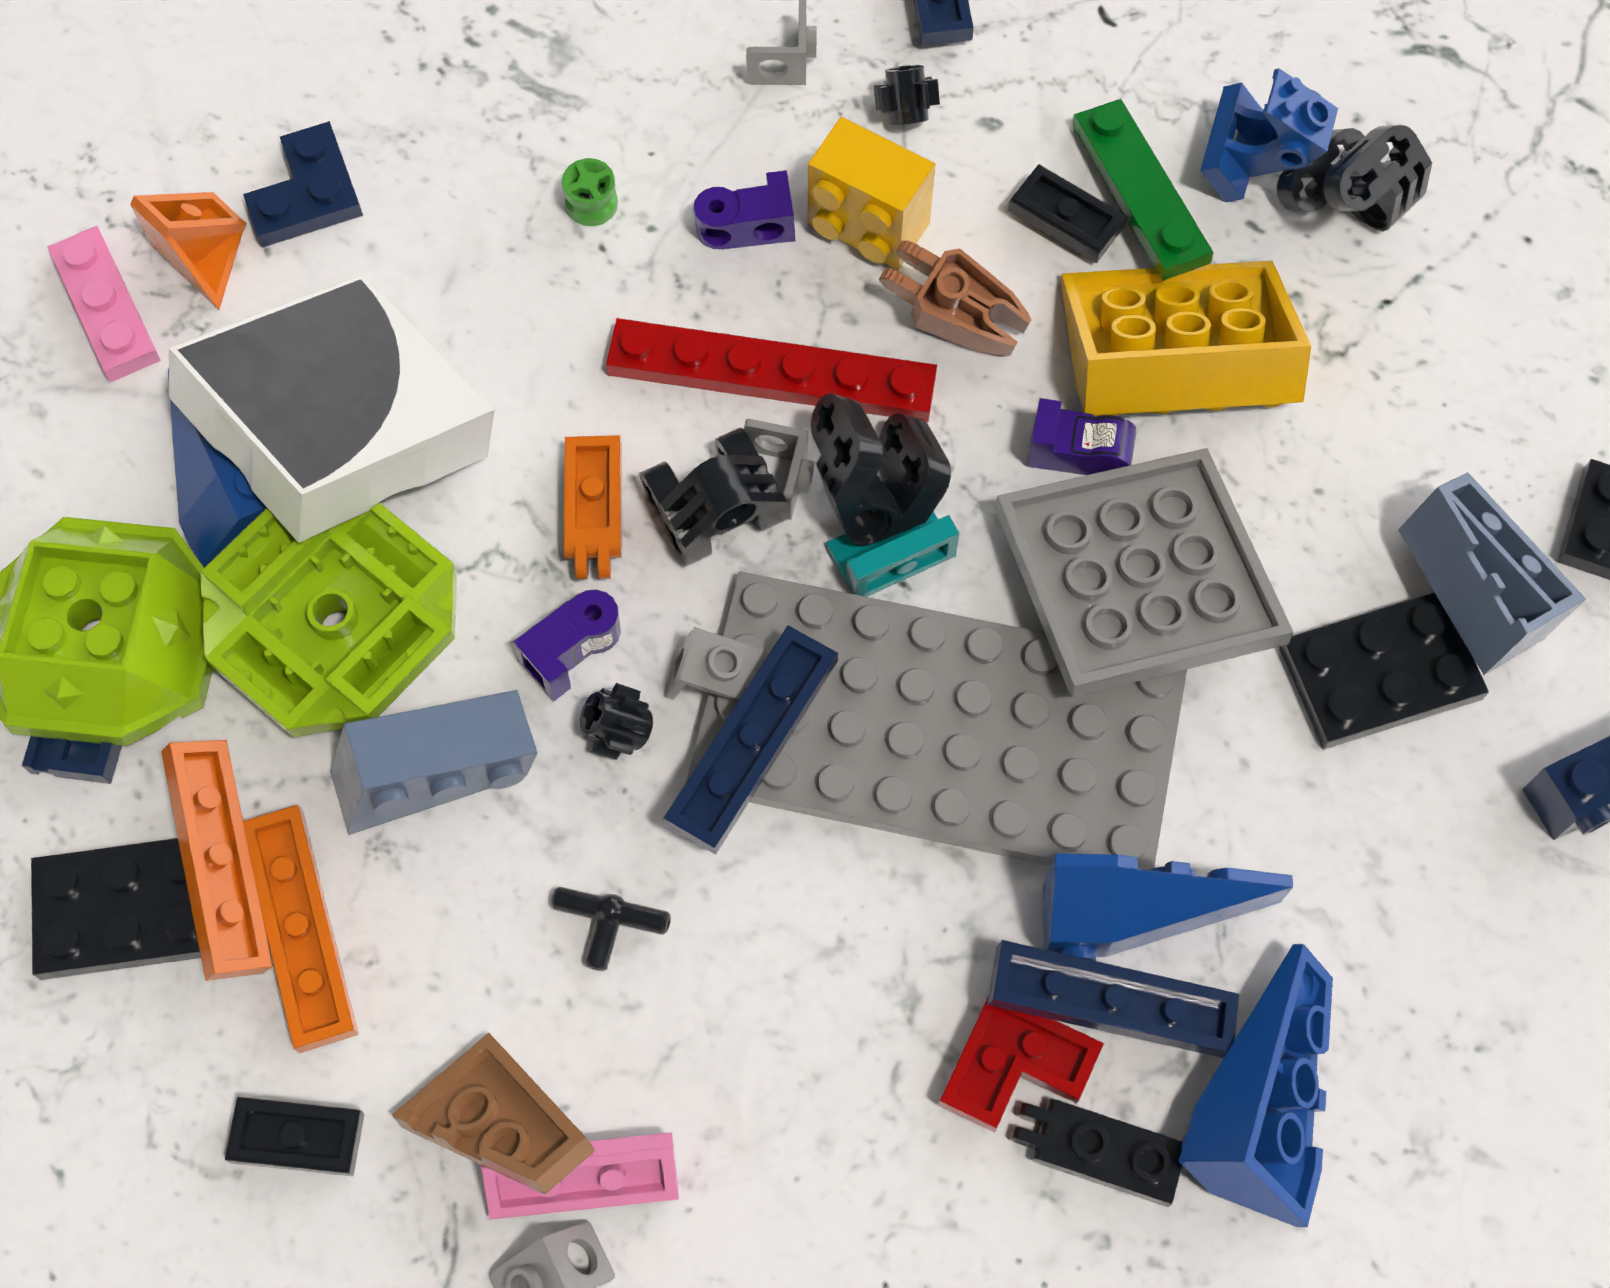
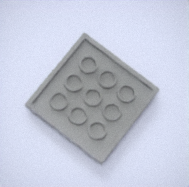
(1141, 572)

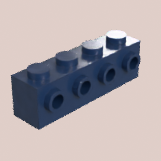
(1574, 791)

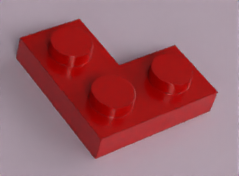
(1011, 1047)

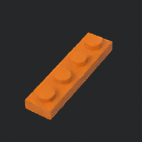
(216, 859)
(299, 930)

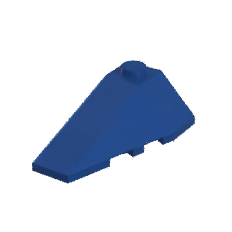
(211, 491)
(1110, 906)
(1257, 1112)

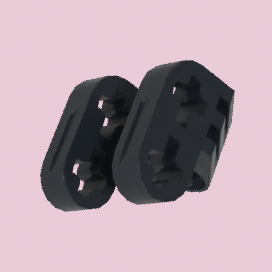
(1359, 181)
(850, 465)
(715, 496)

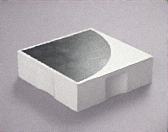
(329, 405)

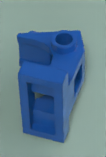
(1279, 138)

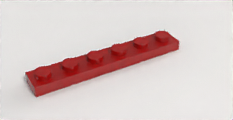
(768, 368)

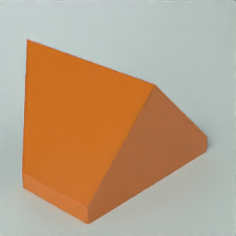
(194, 235)

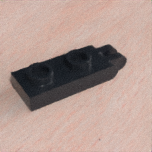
(1102, 1150)

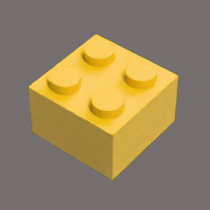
(869, 192)

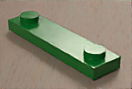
(1142, 189)

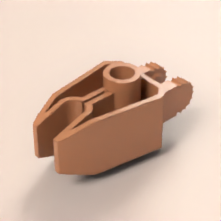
(958, 299)

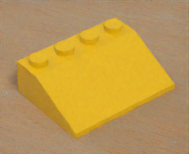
(1184, 341)

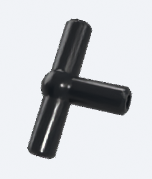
(609, 913)

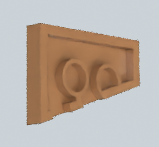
(497, 1118)

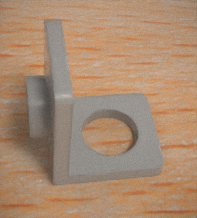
(792, 56)
(795, 449)
(714, 665)
(548, 1265)

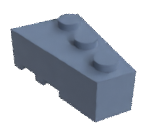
(1487, 572)
(430, 758)

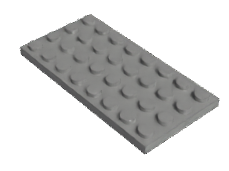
(957, 731)

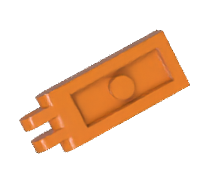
(593, 502)

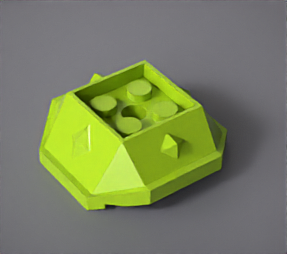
(270, 605)
(128, 670)

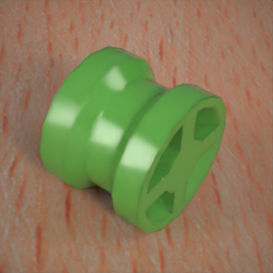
(591, 178)

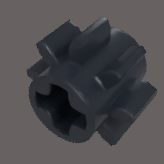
(906, 94)
(616, 721)

